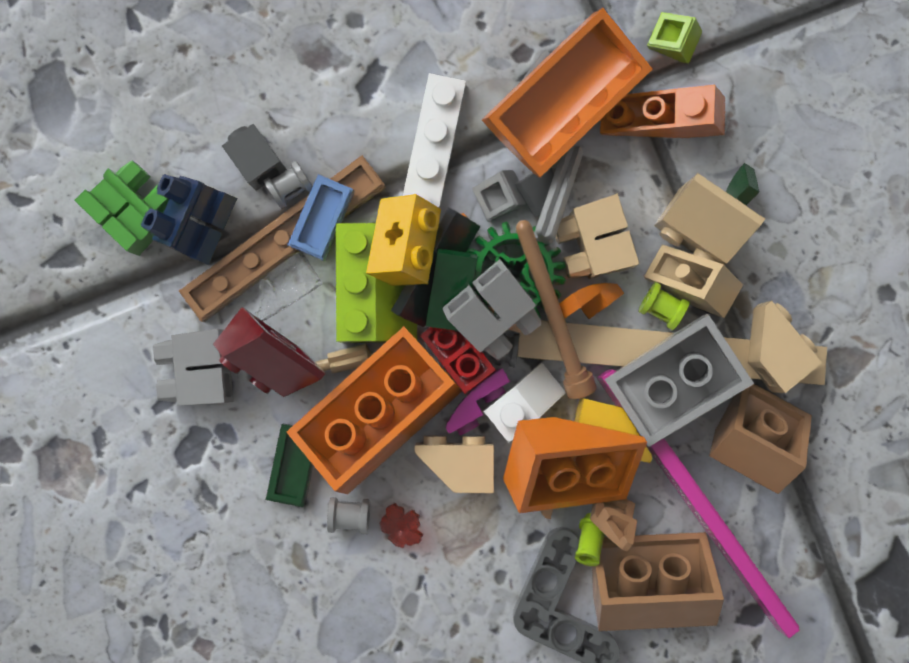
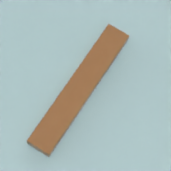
(268, 248)

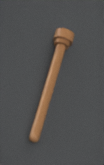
(577, 381)

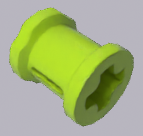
(664, 306)

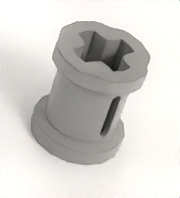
(288, 184)
(348, 515)

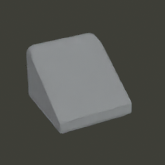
(499, 195)

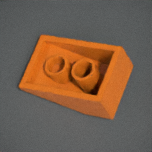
(569, 464)

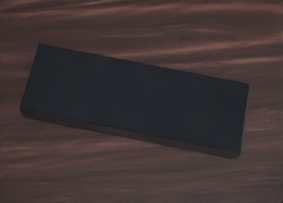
(454, 234)

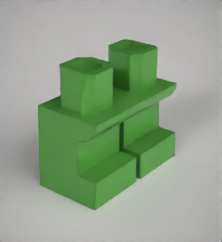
(121, 207)

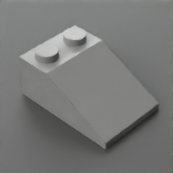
(679, 380)

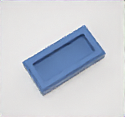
(318, 219)

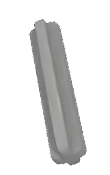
(558, 195)

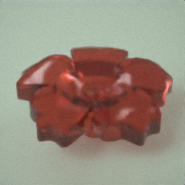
(401, 526)

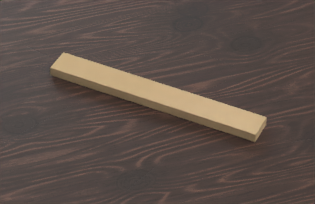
(622, 345)

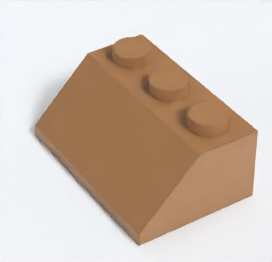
(657, 583)

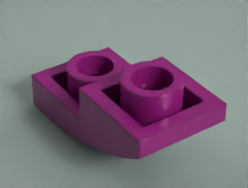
(466, 413)

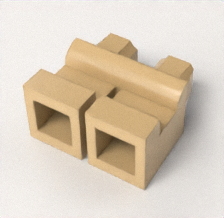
(599, 256)

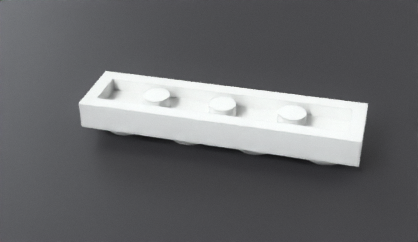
(434, 138)

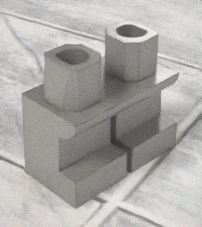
(483, 326)
(192, 385)

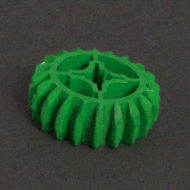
(489, 250)

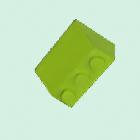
(361, 299)

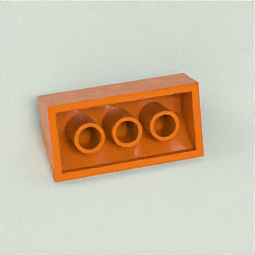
(373, 412)

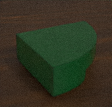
(744, 184)

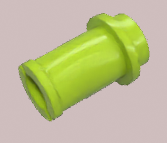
(589, 543)

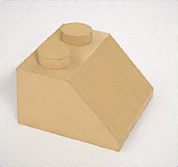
(707, 221)

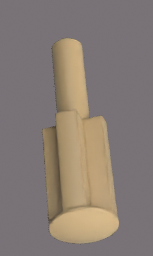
(345, 359)

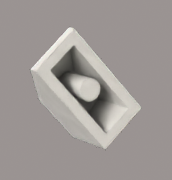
(524, 401)

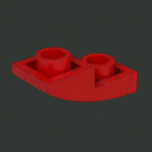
(458, 357)

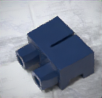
(187, 200)

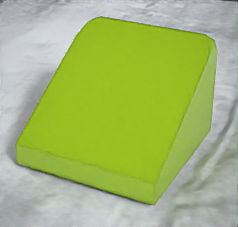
(675, 36)

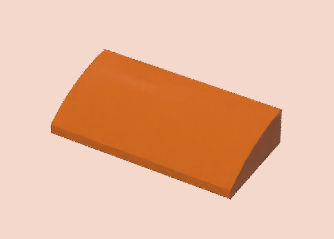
(568, 93)

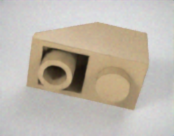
(778, 350)
(461, 466)

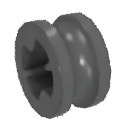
(511, 356)

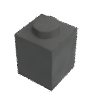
(253, 156)

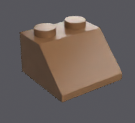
(763, 438)

